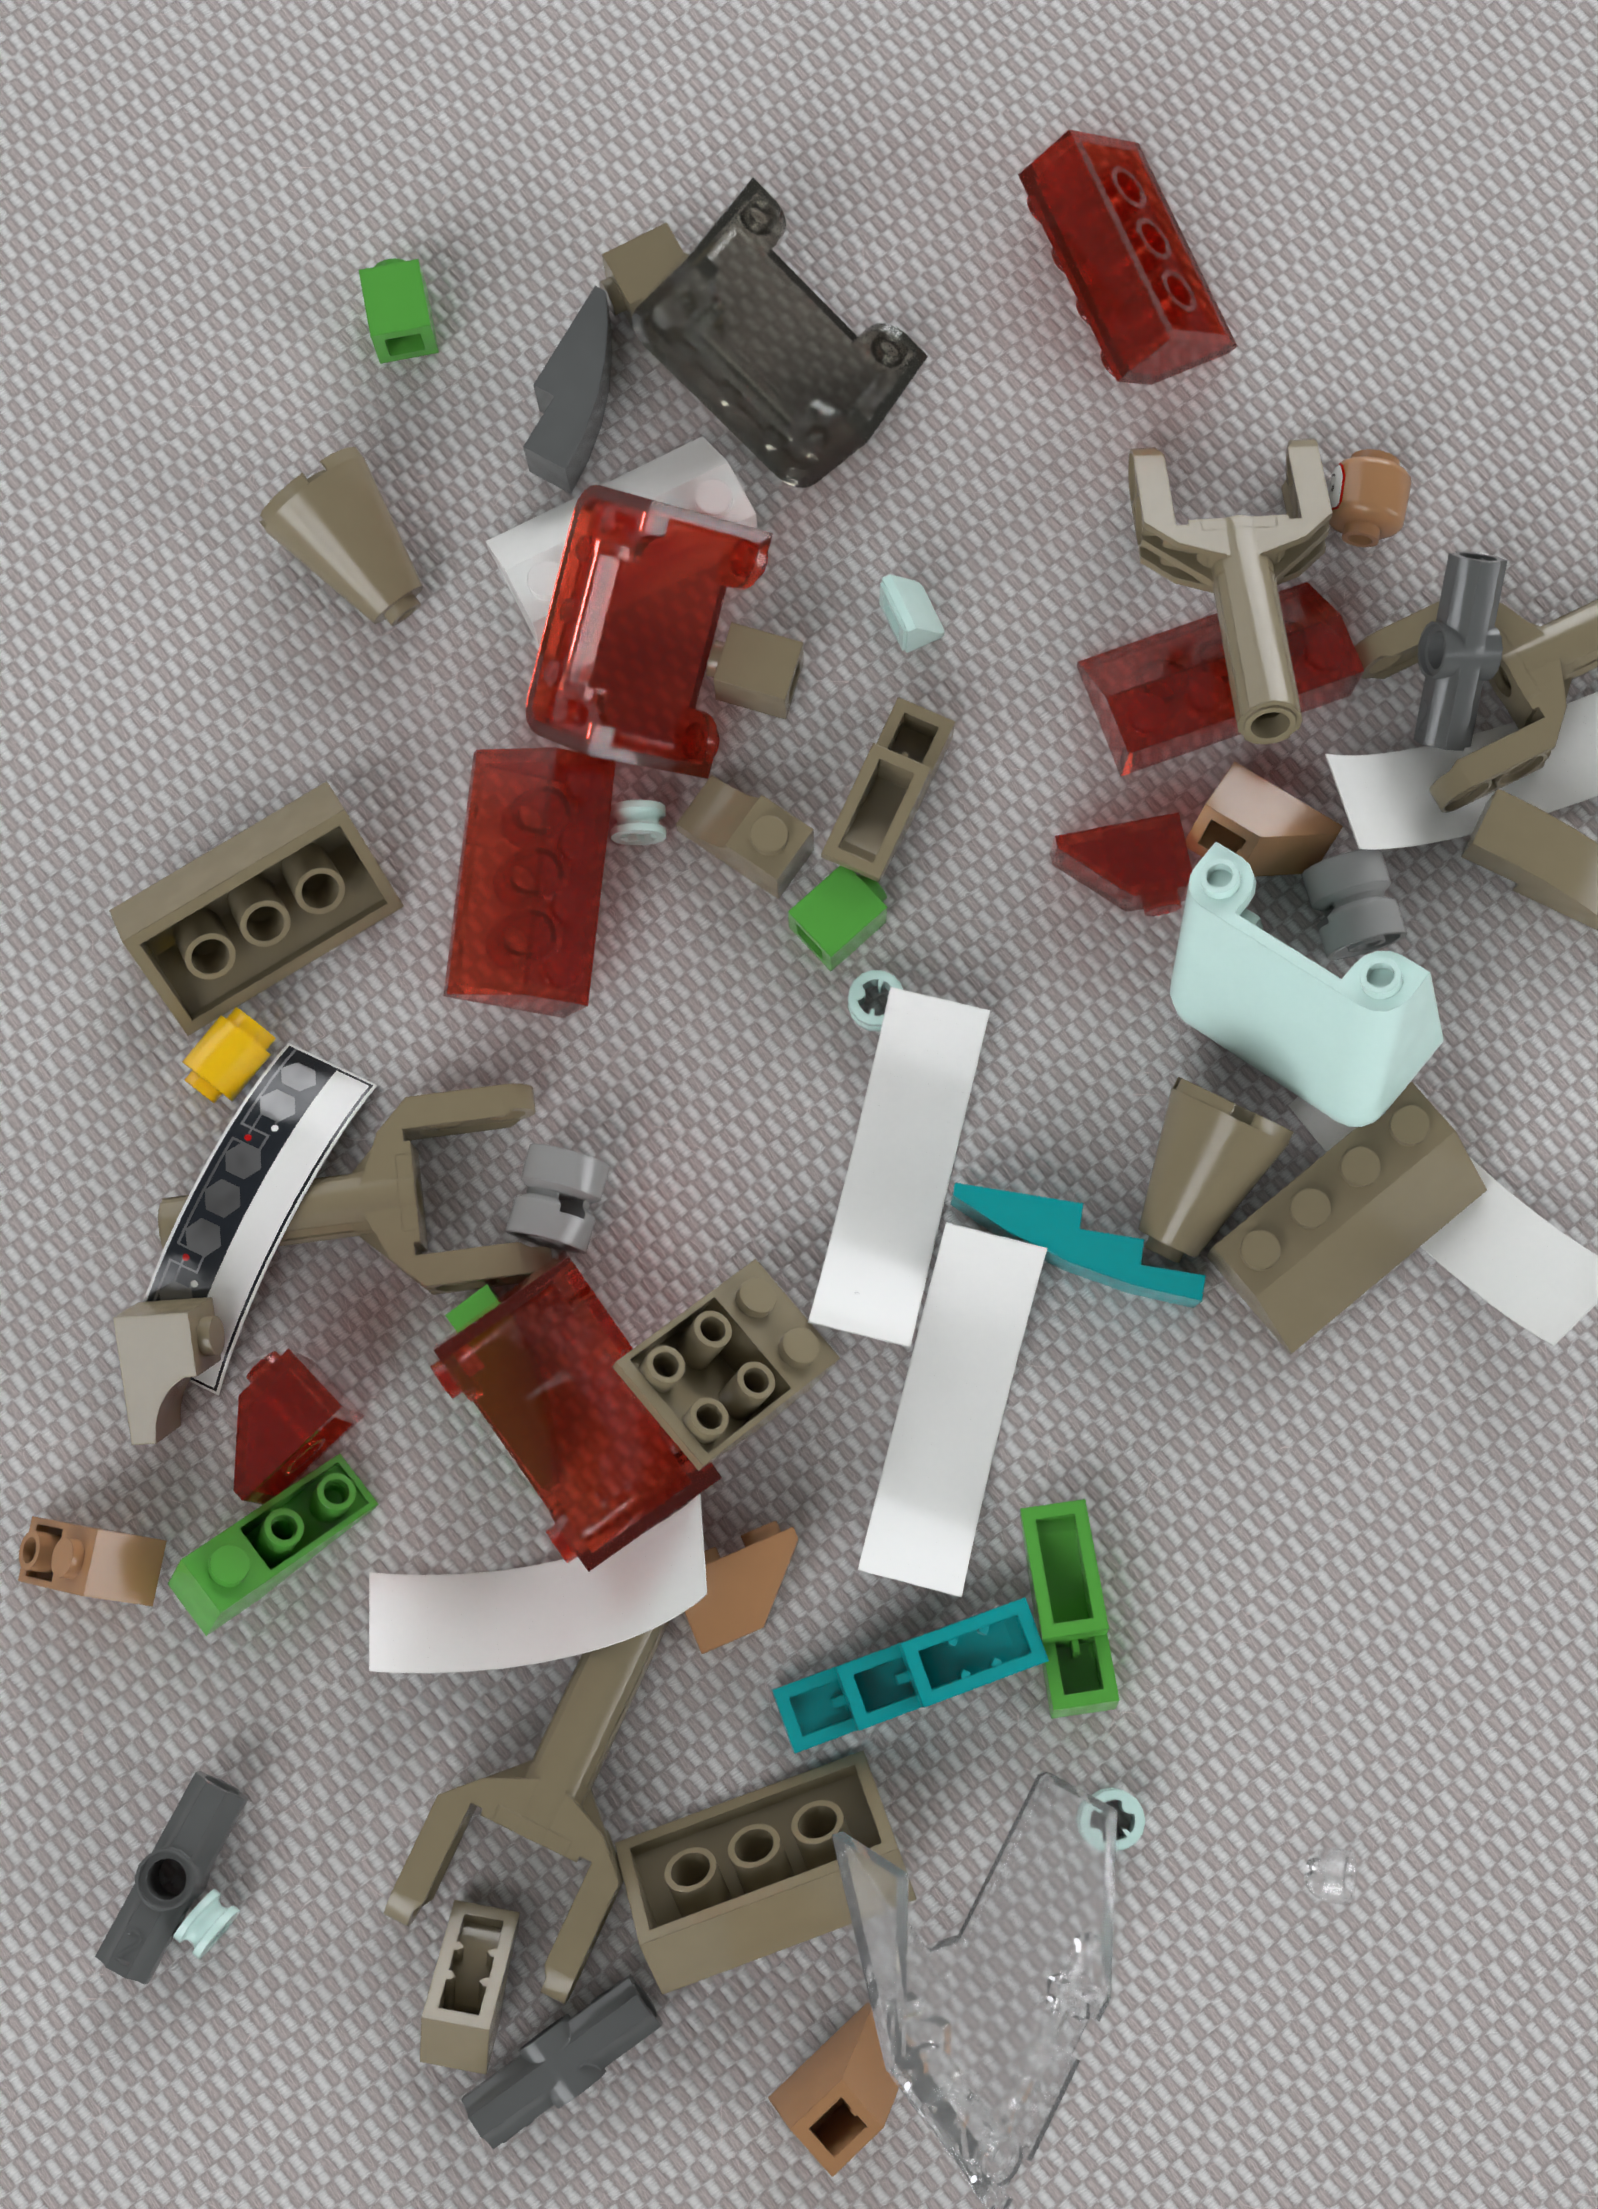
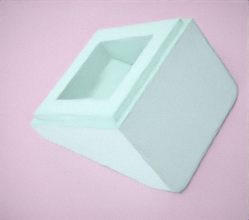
(909, 612)

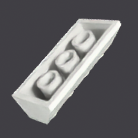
(687, 477)

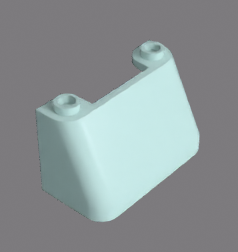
(1323, 1037)

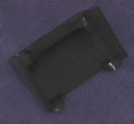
(769, 348)

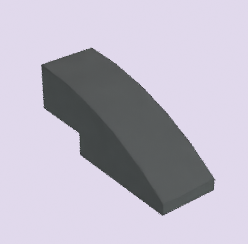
(573, 396)

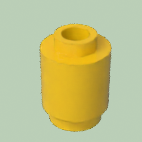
(228, 1056)

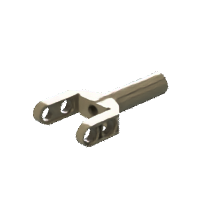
(1242, 565)
(1529, 682)
(385, 1194)
(548, 1804)

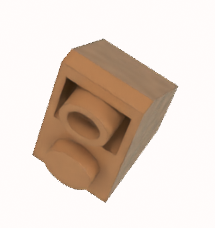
(1262, 825)
(91, 1561)
(742, 1586)
(839, 2094)

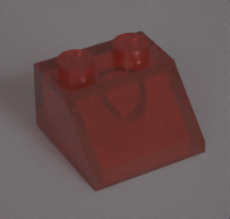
(286, 1424)

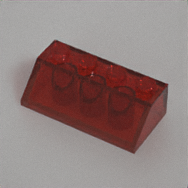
(1125, 258)
(1175, 688)
(530, 879)

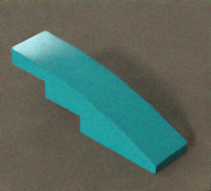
(1086, 1253)
(910, 1675)

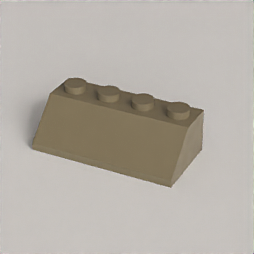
(255, 909)
(1349, 1219)
(751, 1872)

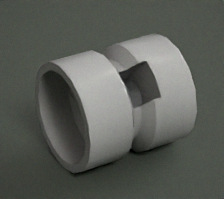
(1354, 904)
(558, 1198)

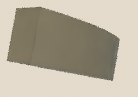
(889, 789)
(1539, 854)

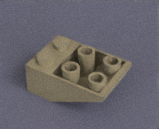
(727, 1365)

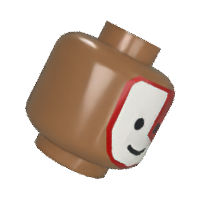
(1369, 497)

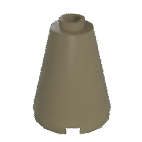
(347, 537)
(1204, 1168)

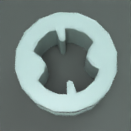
(638, 822)
(857, 997)
(1130, 1805)
(206, 1923)

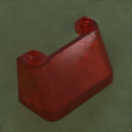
(637, 630)
(573, 1426)

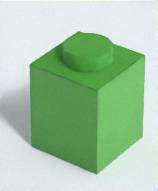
(398, 310)
(839, 915)

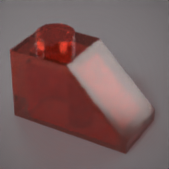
(1130, 863)

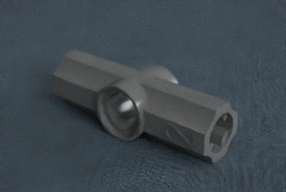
(1460, 650)
(152, 1913)
(561, 2061)

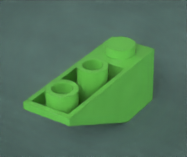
(269, 1544)

